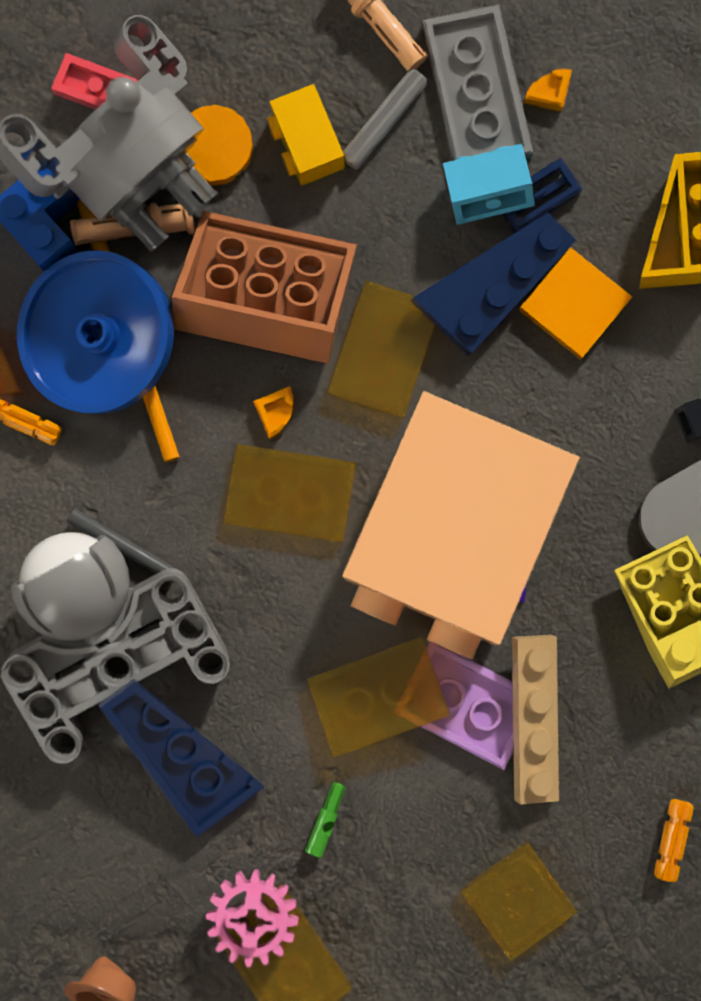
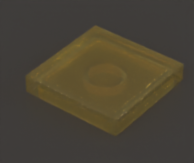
(518, 901)

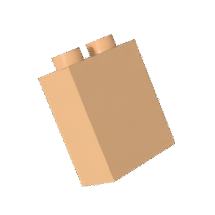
(458, 524)

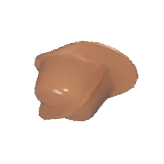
(102, 983)

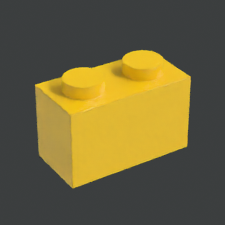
(306, 135)

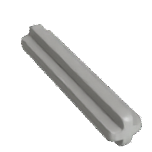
(384, 118)

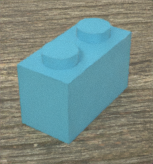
(489, 184)

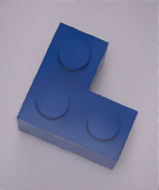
(34, 221)

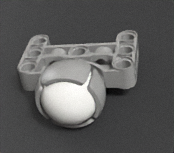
(76, 597)

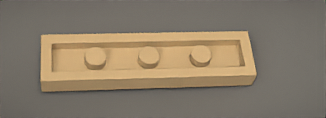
(535, 719)

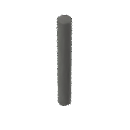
(126, 547)

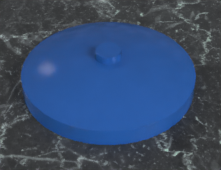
(95, 332)

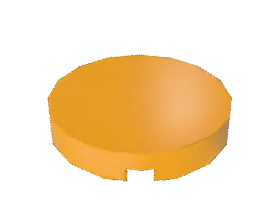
(223, 146)

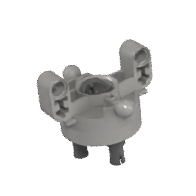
(126, 145)

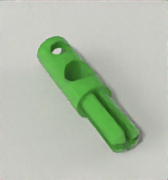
(327, 815)

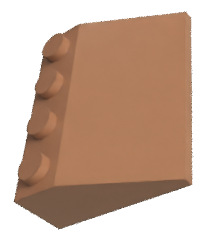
(263, 287)

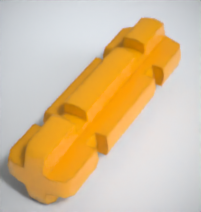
(29, 423)
(673, 840)

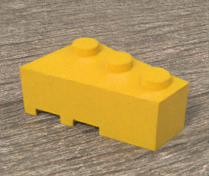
(676, 239)

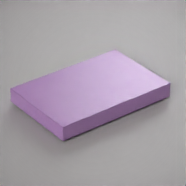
(478, 707)

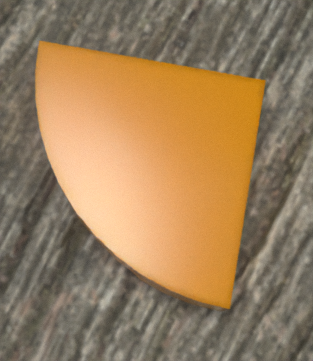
(549, 90)
(275, 411)

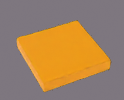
(575, 303)

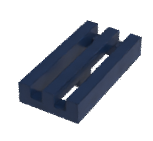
(567, 178)

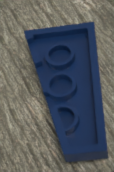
(486, 289)
(183, 763)

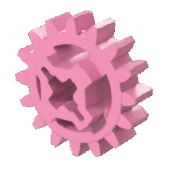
(234, 917)

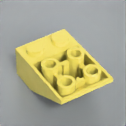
(666, 605)

